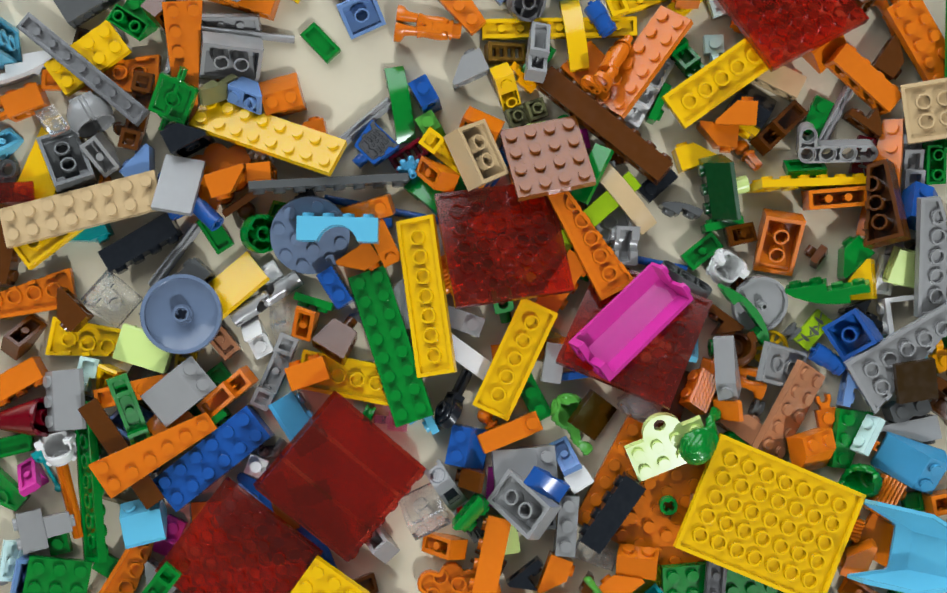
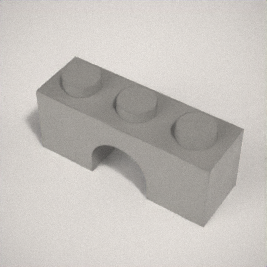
(567, 524)

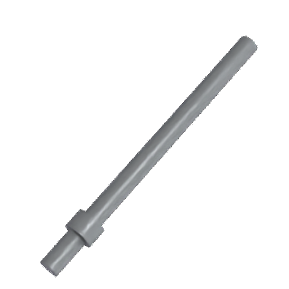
(265, 36)

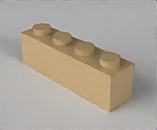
(782, 82)

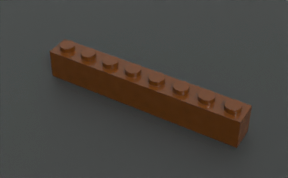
(605, 125)

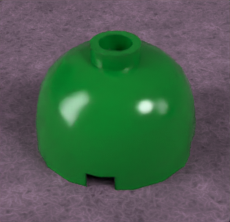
(256, 233)

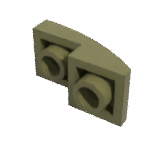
(214, 91)
(526, 113)

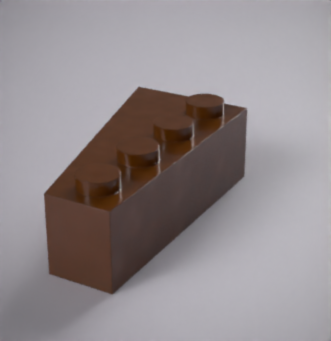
(884, 207)

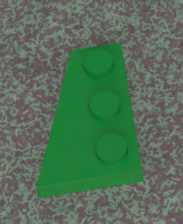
(845, 429)
(9, 492)

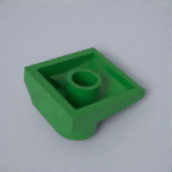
(470, 512)

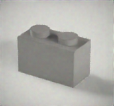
(31, 531)

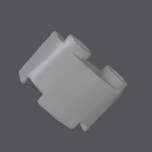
(624, 243)

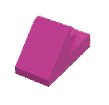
(30, 477)
(175, 529)

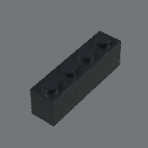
(140, 243)
(611, 512)

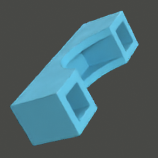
(311, 227)

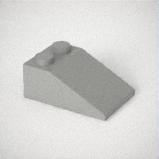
(178, 391)
(523, 460)
(523, 506)

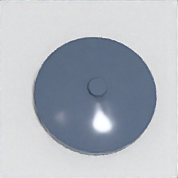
(181, 314)

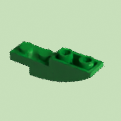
(935, 162)
(818, 291)

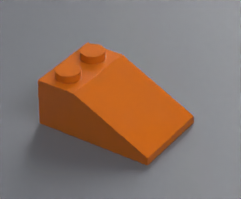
(778, 241)

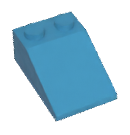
(911, 462)

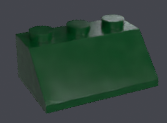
(719, 188)

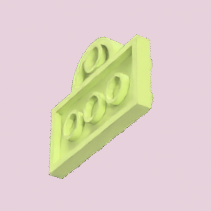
(659, 446)

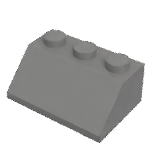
(230, 54)
(63, 399)

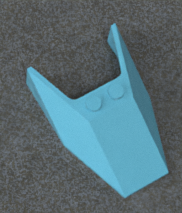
(916, 552)

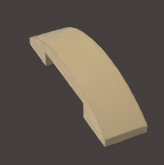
(627, 199)

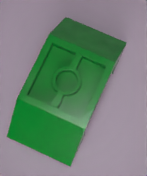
(132, 19)

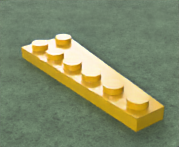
(768, 184)
(88, 341)

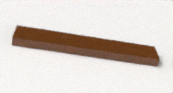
(114, 441)

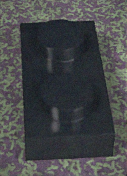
(650, 191)

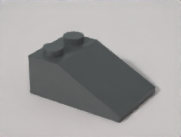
(66, 161)

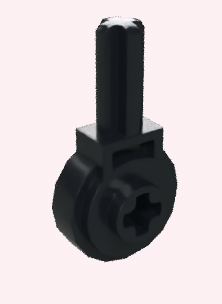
(450, 408)

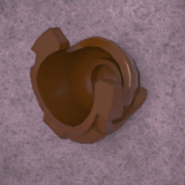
(745, 346)

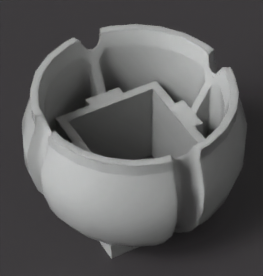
(89, 114)

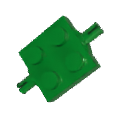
(173, 98)

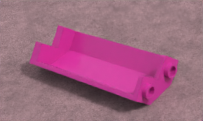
(631, 321)

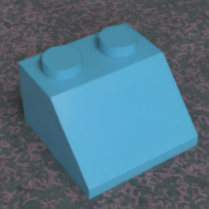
(142, 525)

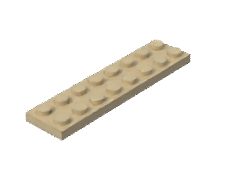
(78, 209)

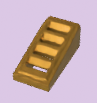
(496, 59)

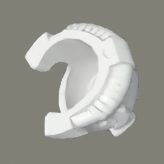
(726, 267)
(58, 448)

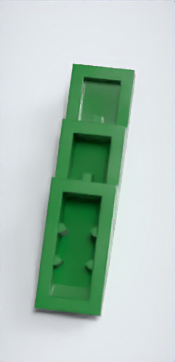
(686, 59)

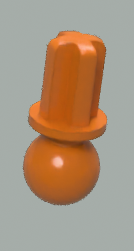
(748, 155)
(486, 417)

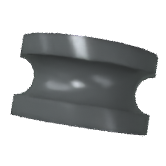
(791, 331)
(756, 407)

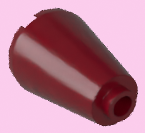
(26, 418)

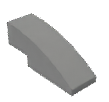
(537, 52)

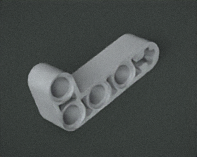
(836, 146)

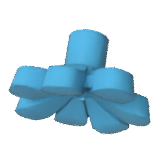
(408, 166)

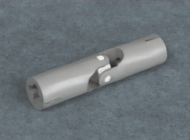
(278, 290)

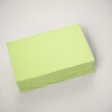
(900, 268)
(138, 350)

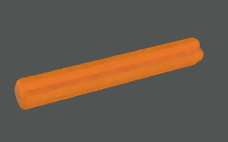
(70, 498)

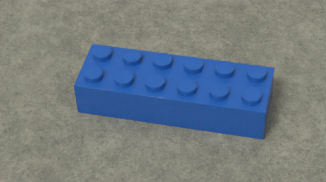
(213, 457)

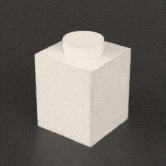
(578, 480)

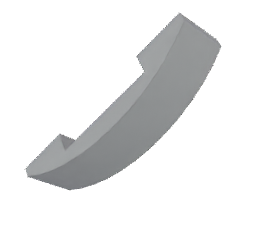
(275, 373)

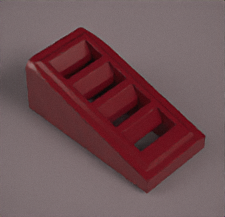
(413, 145)

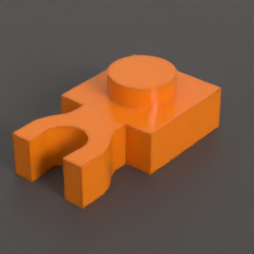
(825, 414)

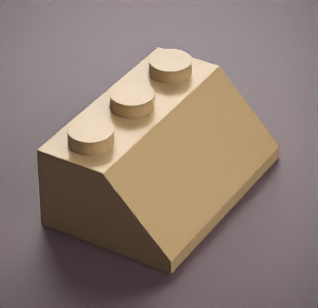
(476, 154)

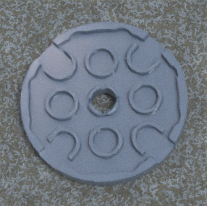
(307, 256)

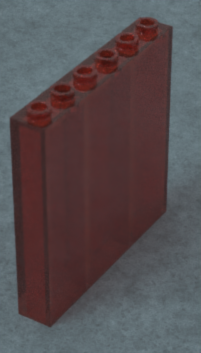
(340, 477)

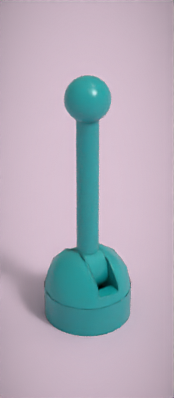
(39, 458)

